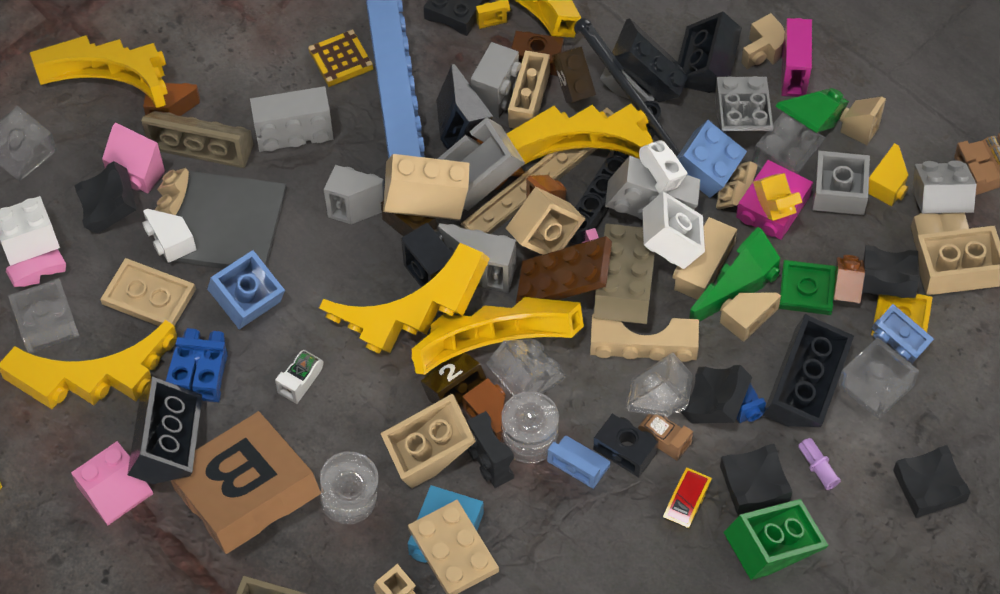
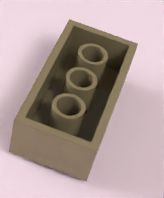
(628, 277)

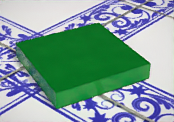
(807, 287)

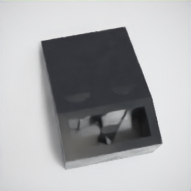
(458, 108)

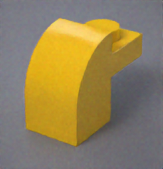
(776, 197)

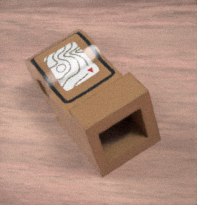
(670, 437)

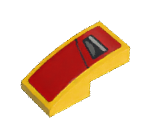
(687, 497)

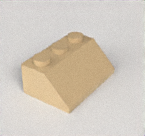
(425, 186)
(959, 260)

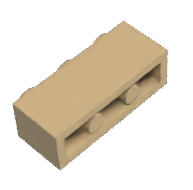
(529, 88)
(696, 277)

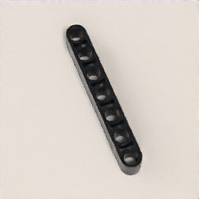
(596, 199)

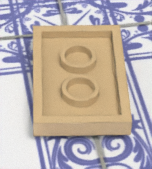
(147, 293)
(453, 548)

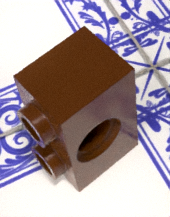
(538, 43)

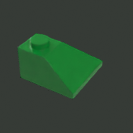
(816, 110)

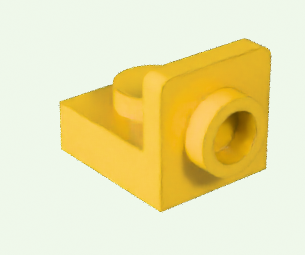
(492, 13)

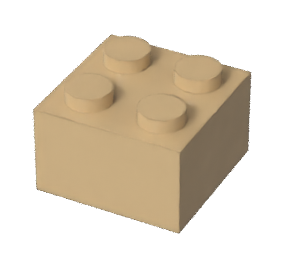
(545, 222)

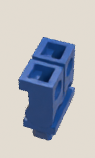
(199, 363)

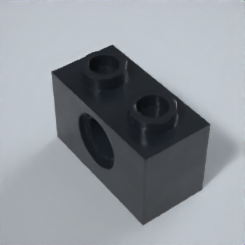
(631, 458)

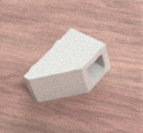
(170, 234)

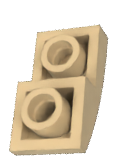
(739, 183)
(172, 191)

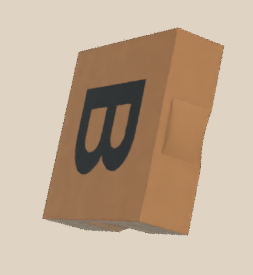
(245, 482)

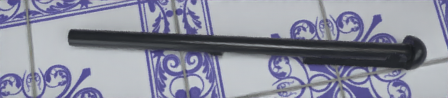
(615, 68)

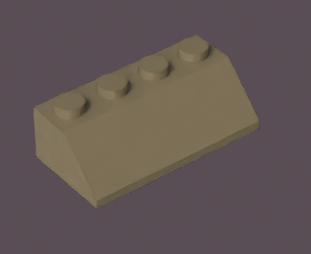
(199, 138)

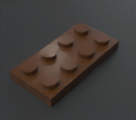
(566, 271)

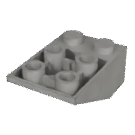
(743, 104)
(500, 250)

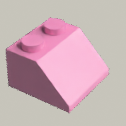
(137, 154)
(108, 486)

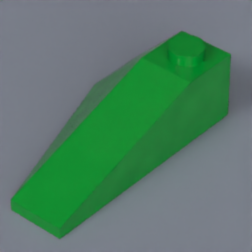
(749, 273)

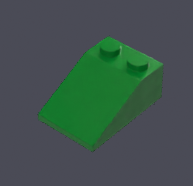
(774, 538)

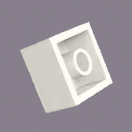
(673, 230)
(26, 231)

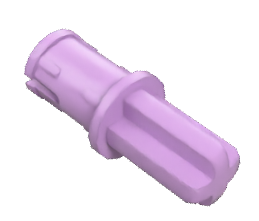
(819, 463)

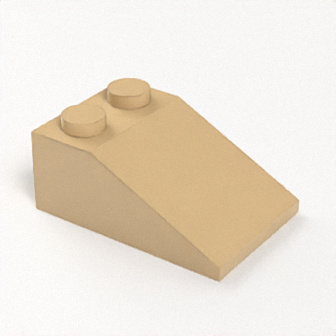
(428, 441)

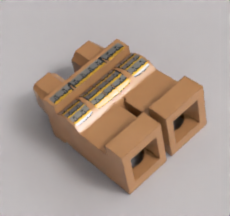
(982, 161)

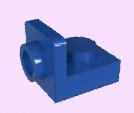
(752, 407)

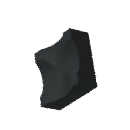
(454, 13)
(106, 198)
(890, 272)
(717, 395)
(489, 451)
(755, 479)
(931, 481)

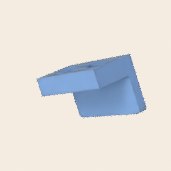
(578, 461)

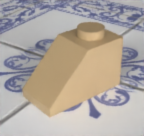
(863, 119)
(748, 312)

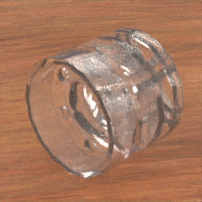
(530, 426)
(350, 474)

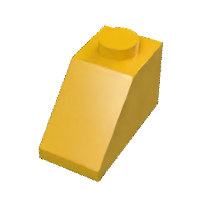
(889, 178)

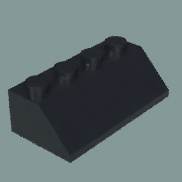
(808, 374)
(165, 433)

